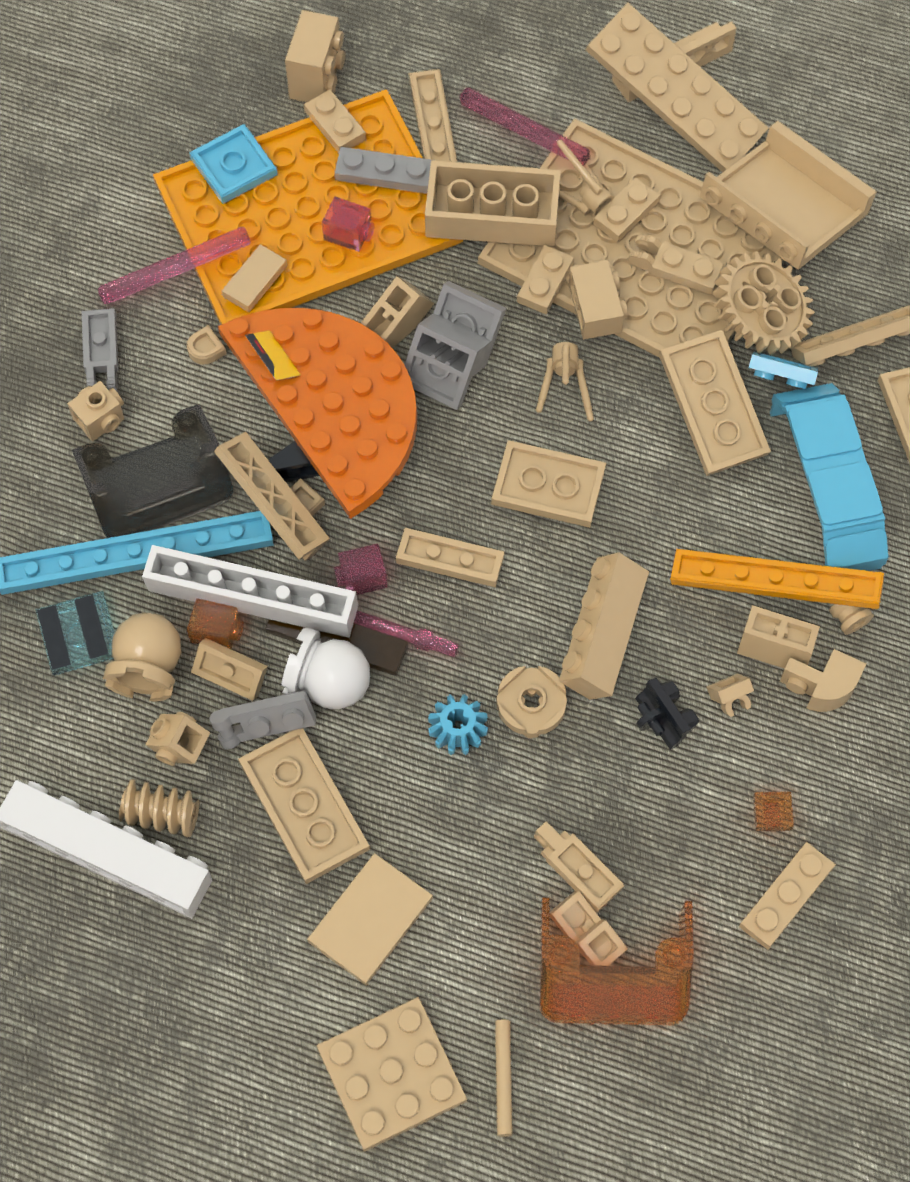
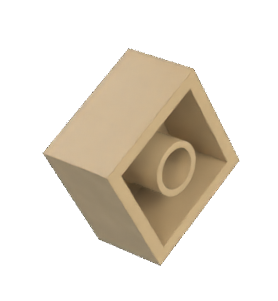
(314, 56)

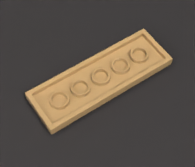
(676, 88)

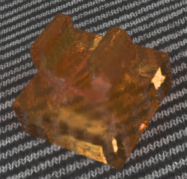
(773, 811)

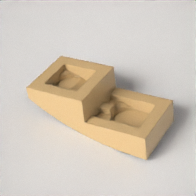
(593, 935)

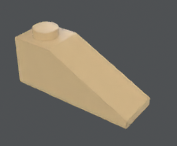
(397, 311)

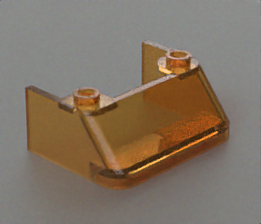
(615, 993)

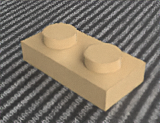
(334, 121)
(626, 209)
(545, 279)
(229, 669)

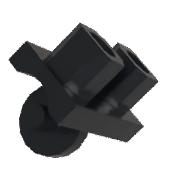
(662, 715)

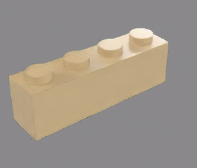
(603, 626)

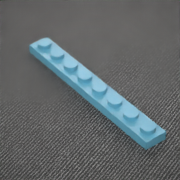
(131, 551)

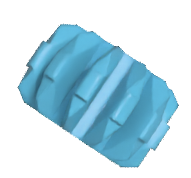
(470, 730)

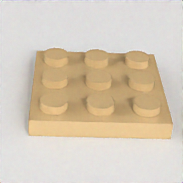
(391, 1074)

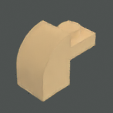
(827, 688)

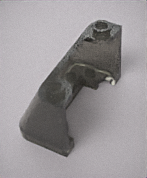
(156, 481)

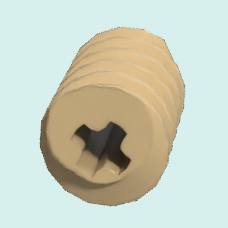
(159, 809)

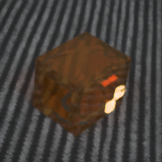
(214, 622)

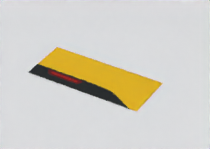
(272, 355)

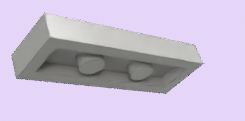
(383, 170)

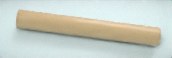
(503, 1078)

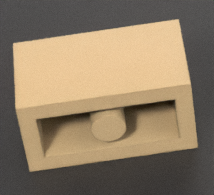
(597, 299)

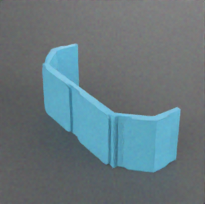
(836, 476)

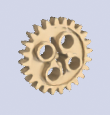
(763, 303)

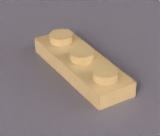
(450, 557)
(787, 895)

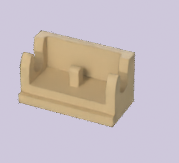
(777, 637)

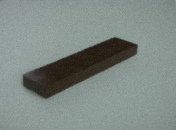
(380, 649)

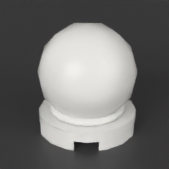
(330, 672)

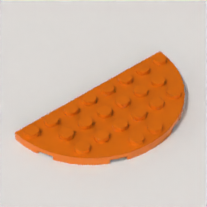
(348, 406)

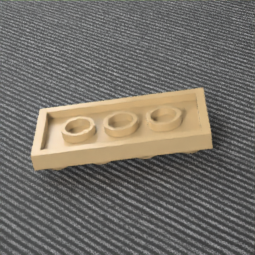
(714, 402)
(304, 804)

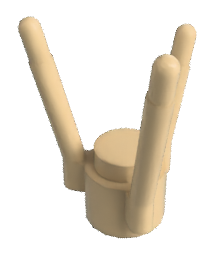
(593, 194)
(565, 364)

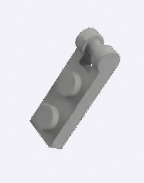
(263, 718)

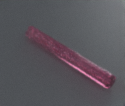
(521, 124)
(174, 265)

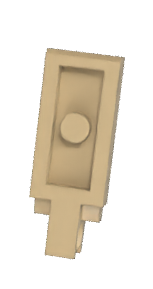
(578, 866)

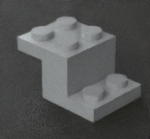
(453, 344)

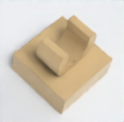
(729, 690)

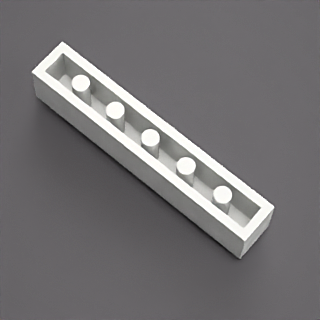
(251, 590)
(104, 848)

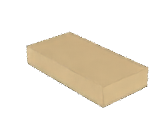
(254, 278)

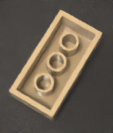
(492, 203)

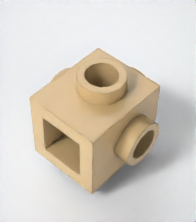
(97, 410)
(177, 738)

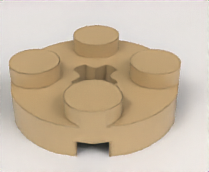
(531, 720)

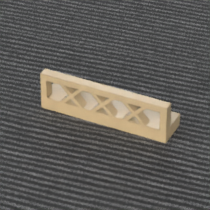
(700, 46)
(272, 496)

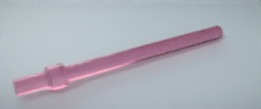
(421, 639)

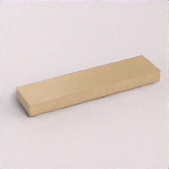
(432, 116)

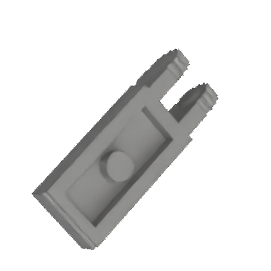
(100, 345)

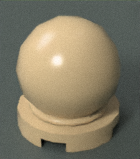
(144, 654)

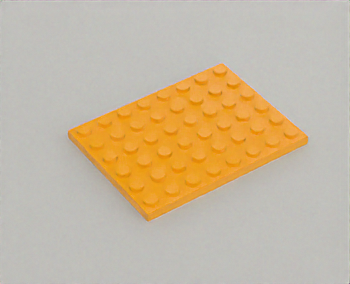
(290, 209)

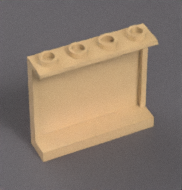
(789, 196)

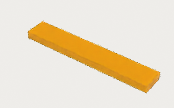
(777, 578)

